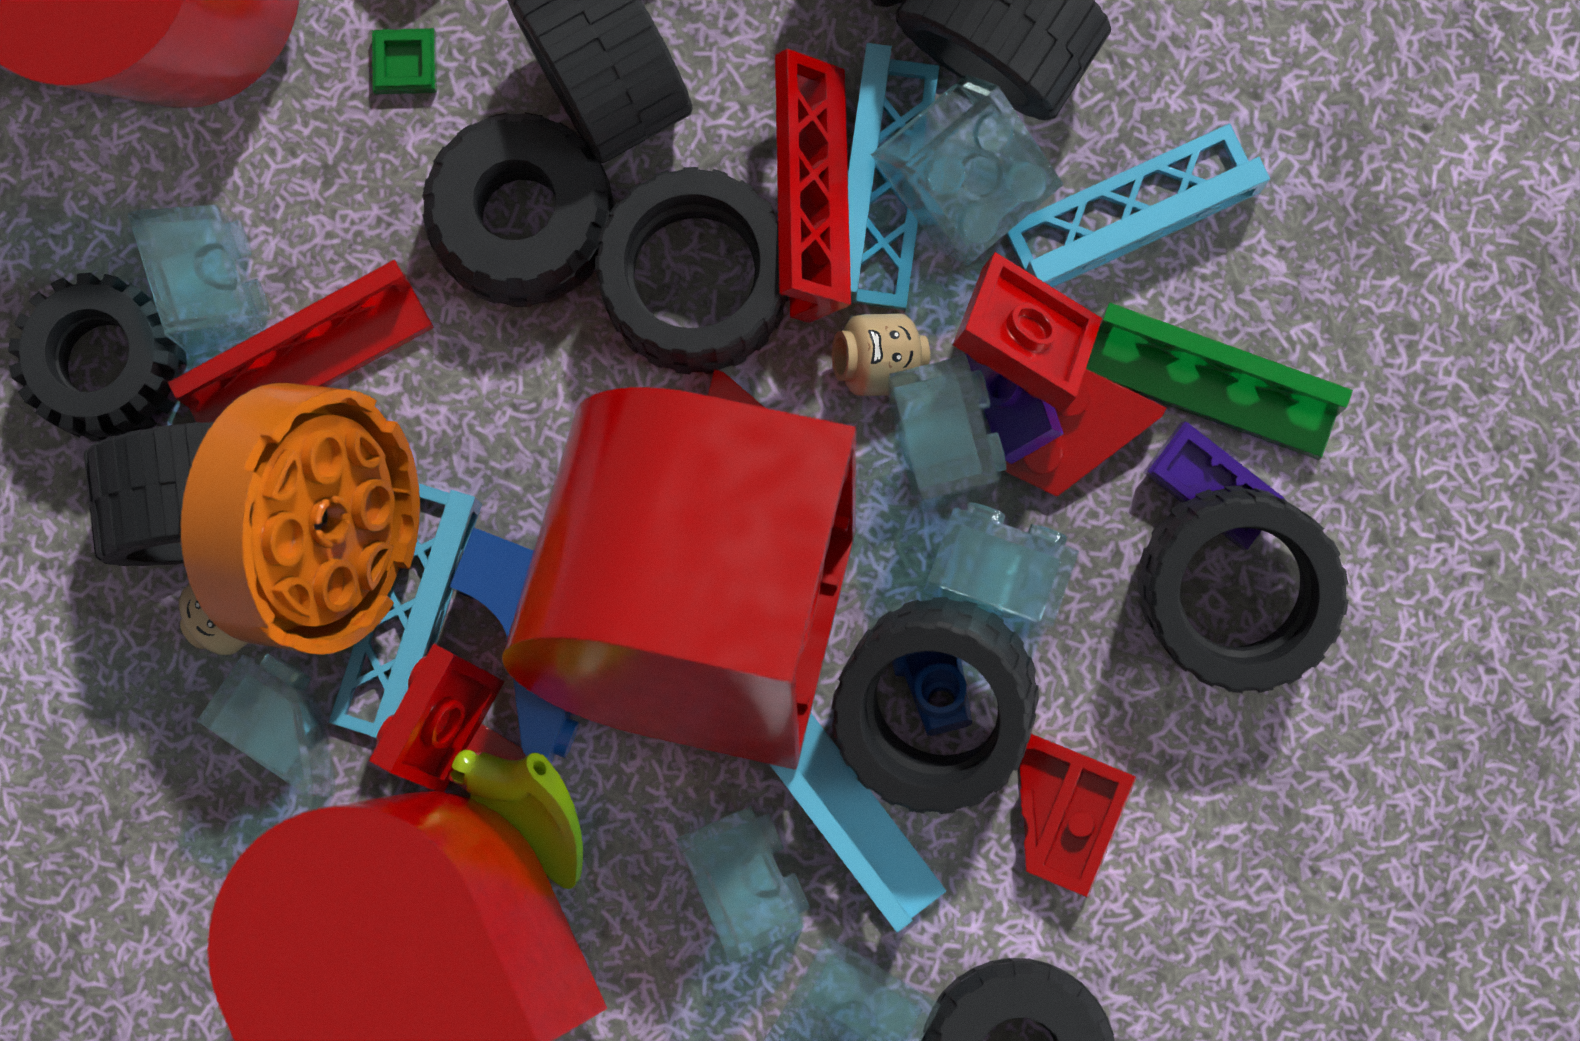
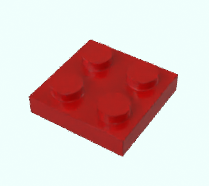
(1028, 332)
(435, 718)

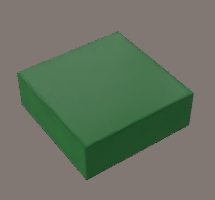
(404, 61)

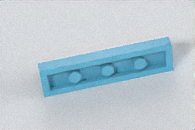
(863, 166)
(1149, 222)
(426, 613)
(860, 830)

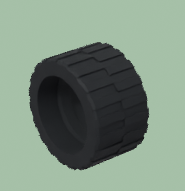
(1022, 46)
(605, 69)
(674, 198)
(139, 492)
(1303, 635)
(912, 776)

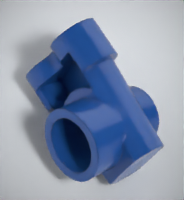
(934, 672)

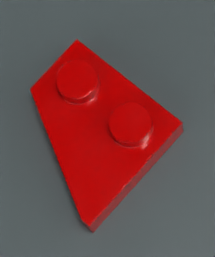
(1093, 428)
(1069, 813)

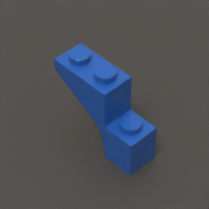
(494, 575)

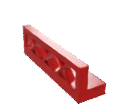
(812, 185)
(312, 344)

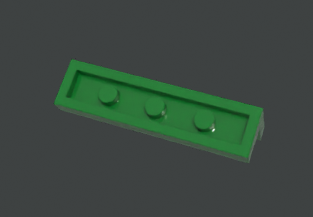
(1205, 381)

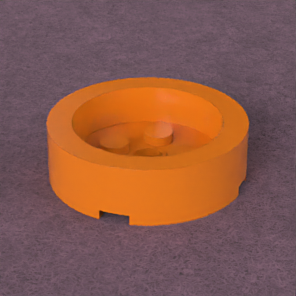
(253, 510)

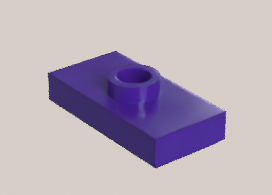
(1016, 416)
(1194, 464)

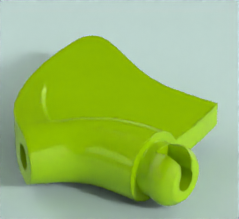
(533, 801)

